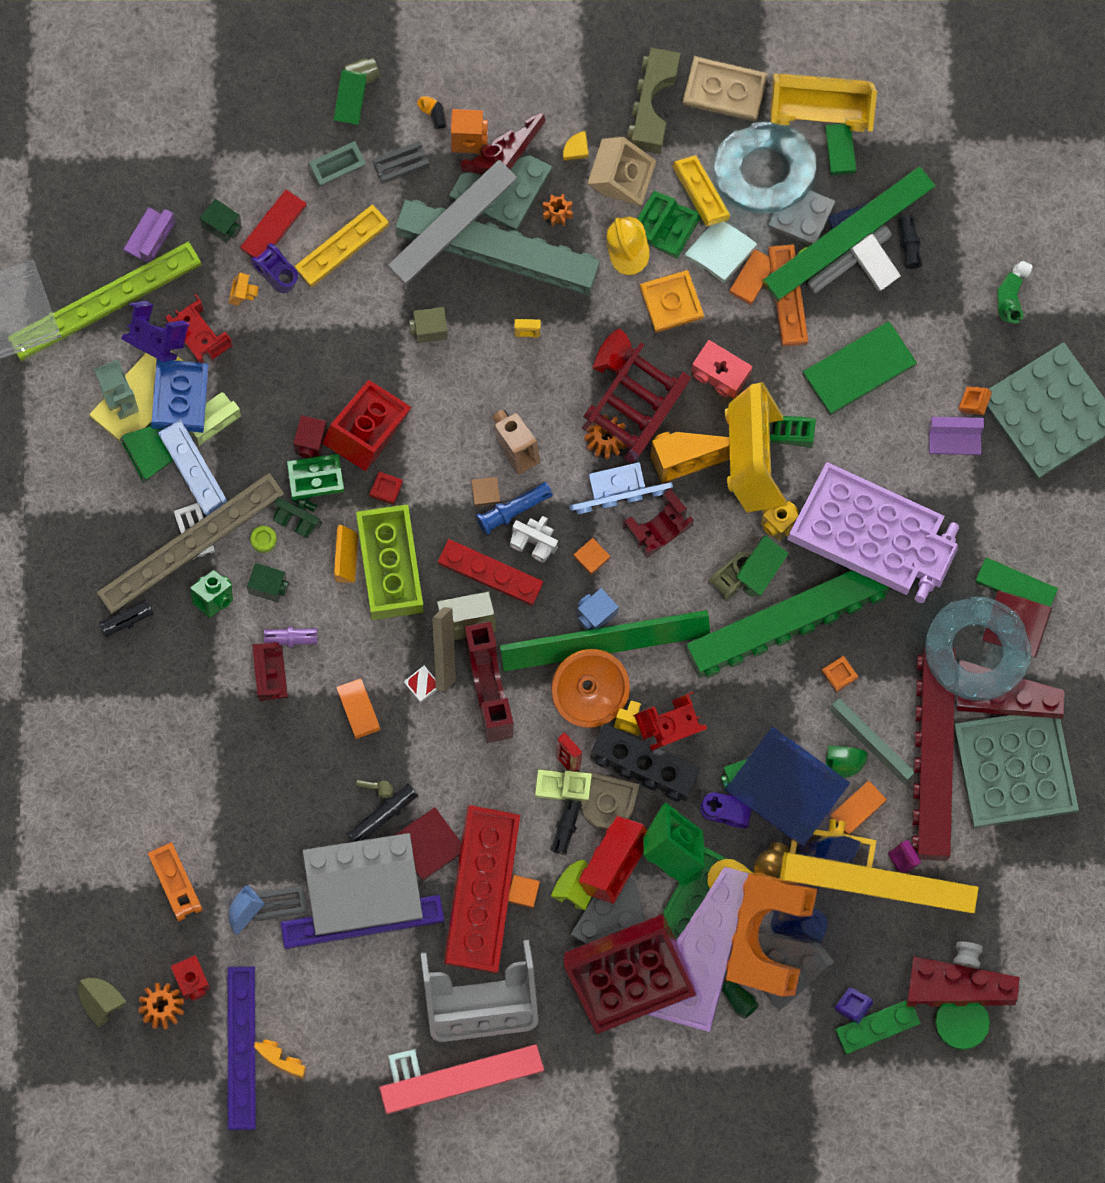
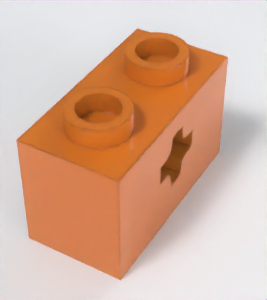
(468, 131)

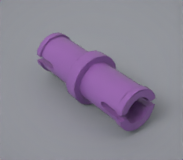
(291, 636)

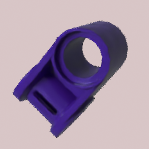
(274, 267)
(728, 811)

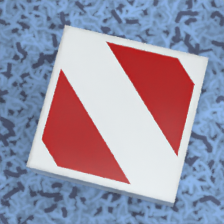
(421, 684)

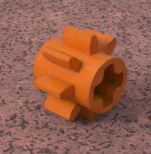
(554, 203)

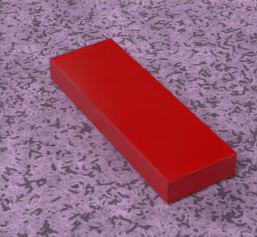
(274, 224)
(568, 753)

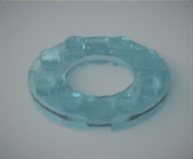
(758, 137)
(1003, 623)

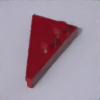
(505, 148)

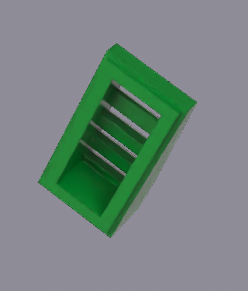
(797, 440)

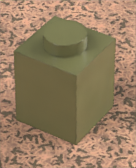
(429, 325)

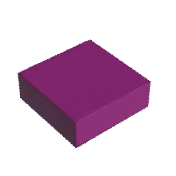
(904, 857)

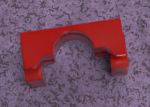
(200, 332)
(670, 725)

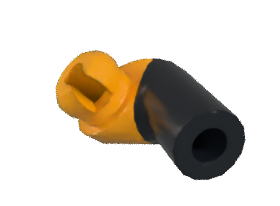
(434, 109)

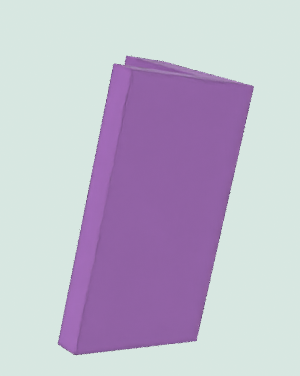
(150, 234)
(955, 435)

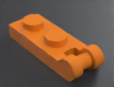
(174, 880)

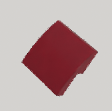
(1033, 615)

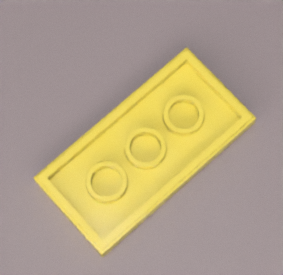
(141, 381)

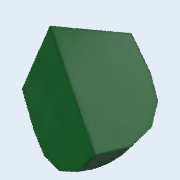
(846, 760)

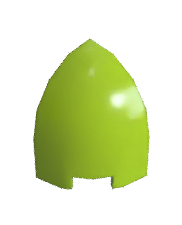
(570, 888)

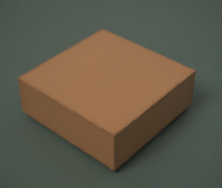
(485, 491)

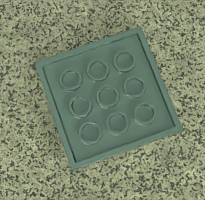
(1049, 410)
(1015, 769)

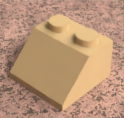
(621, 171)

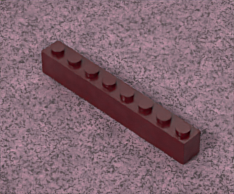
(933, 766)

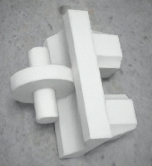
(538, 536)

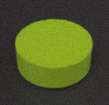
(263, 539)

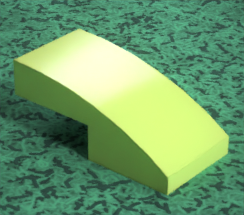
(563, 785)

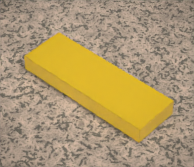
(701, 191)

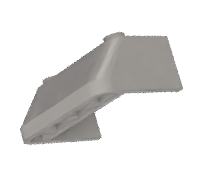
(482, 1007)

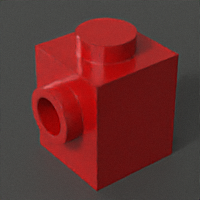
(191, 978)

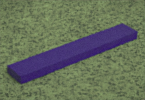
(302, 931)
(241, 1049)

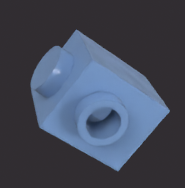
(596, 610)

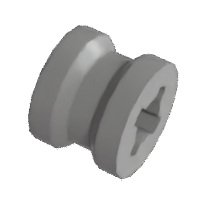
(968, 954)

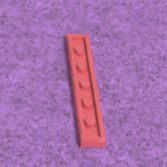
(461, 1079)

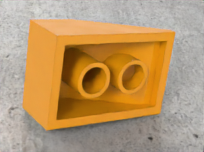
(686, 453)

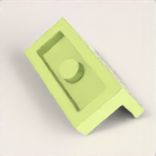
(218, 415)

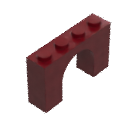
(485, 671)

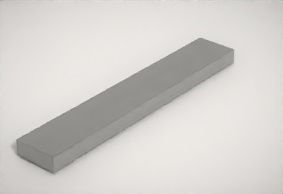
(452, 222)

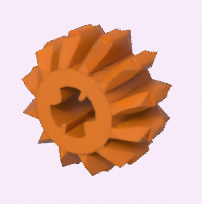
(596, 442)
(169, 1010)

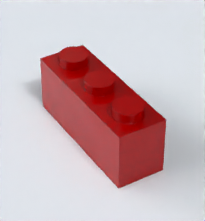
(614, 860)

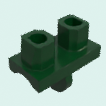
(307, 521)

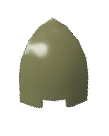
(99, 999)

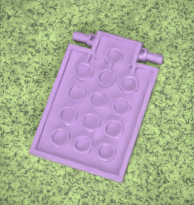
(875, 532)

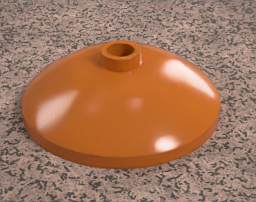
(600, 700)

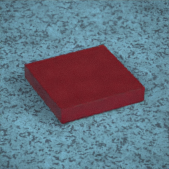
(432, 843)

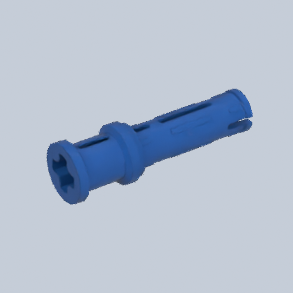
(504, 512)

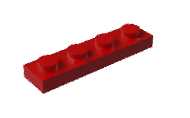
(490, 572)

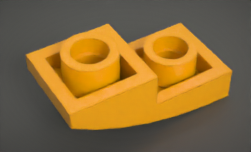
(272, 1054)

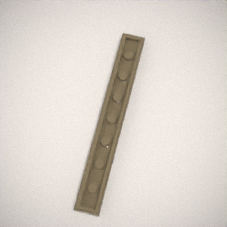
(190, 543)

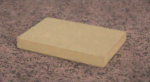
(725, 89)

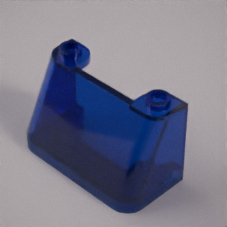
(814, 927)

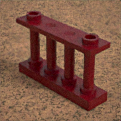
(659, 405)

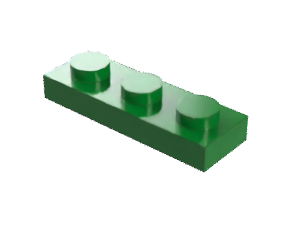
(877, 1027)

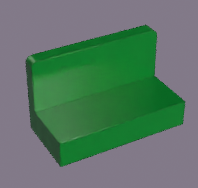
(761, 566)

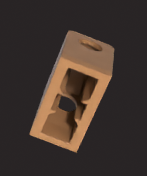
(516, 441)

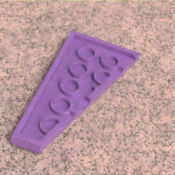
(706, 950)

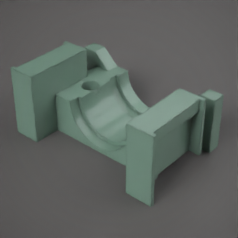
(116, 389)

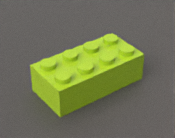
(389, 562)

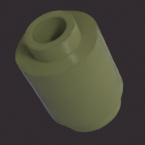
(365, 66)

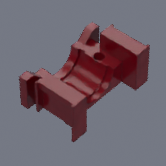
(661, 527)

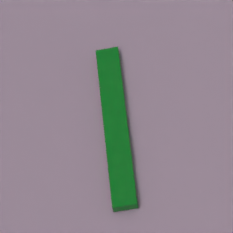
(848, 234)
(607, 639)

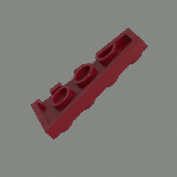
(944, 983)

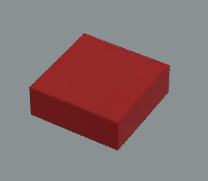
(386, 488)

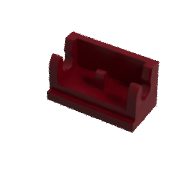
(269, 671)

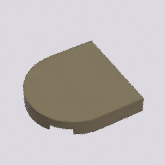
(608, 799)

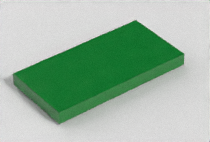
(859, 368)
(689, 895)

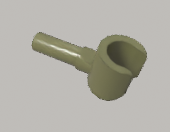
(384, 788)

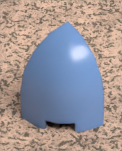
(243, 909)

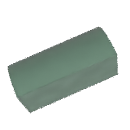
(336, 164)

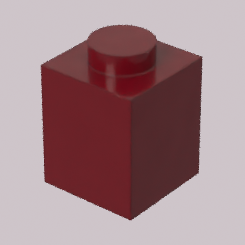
(310, 437)

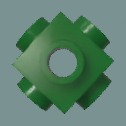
(212, 593)

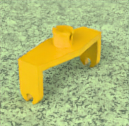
(833, 831)

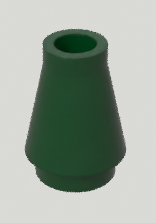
(740, 999)

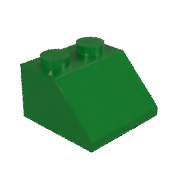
(674, 844)

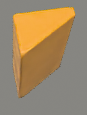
(346, 555)

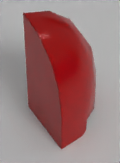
(612, 352)

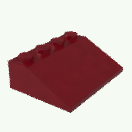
(629, 973)

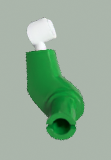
(1007, 300)

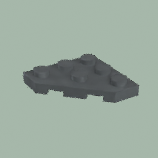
(607, 918)
(805, 955)

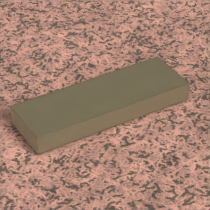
(444, 649)

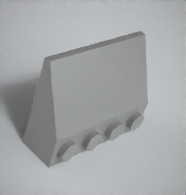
(362, 884)

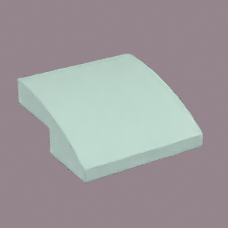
(721, 250)

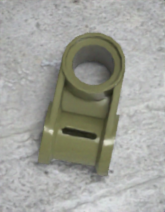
(725, 577)

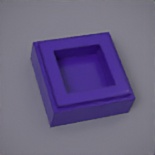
(854, 1005)

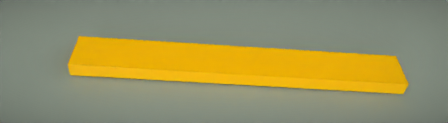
(878, 883)

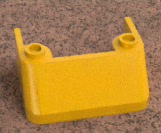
(823, 100)
(750, 449)

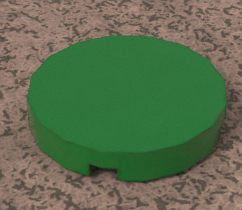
(962, 1025)

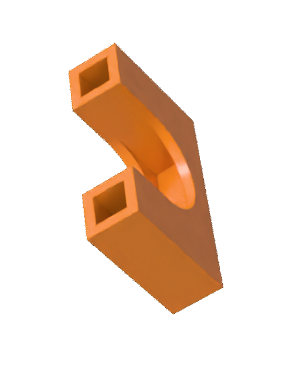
(748, 961)

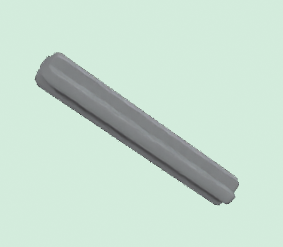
(843, 263)

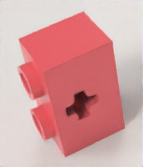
(714, 358)

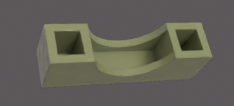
(661, 72)

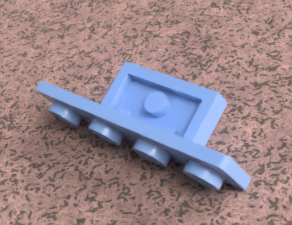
(618, 484)

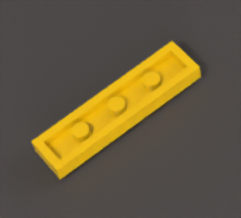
(341, 246)

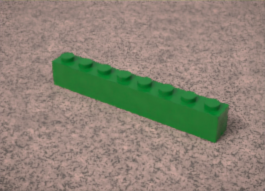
(783, 621)

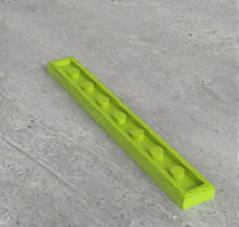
(120, 293)

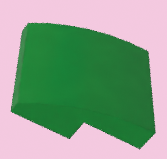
(667, 223)
(315, 476)

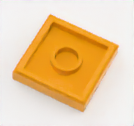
(671, 301)

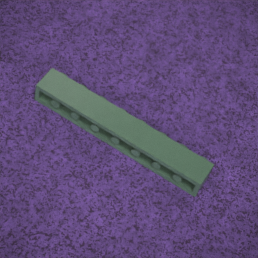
(507, 250)

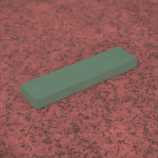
(872, 741)

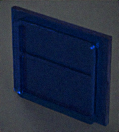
(787, 786)

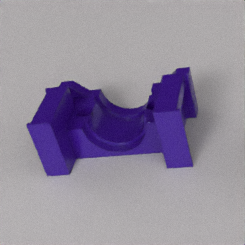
(153, 339)

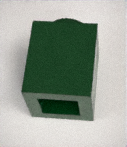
(221, 221)
(267, 583)

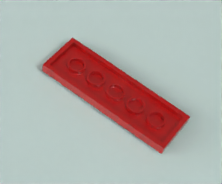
(482, 889)

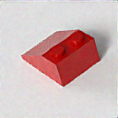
(366, 425)

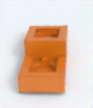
(358, 708)

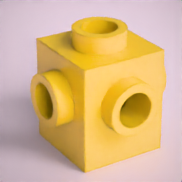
(779, 527)

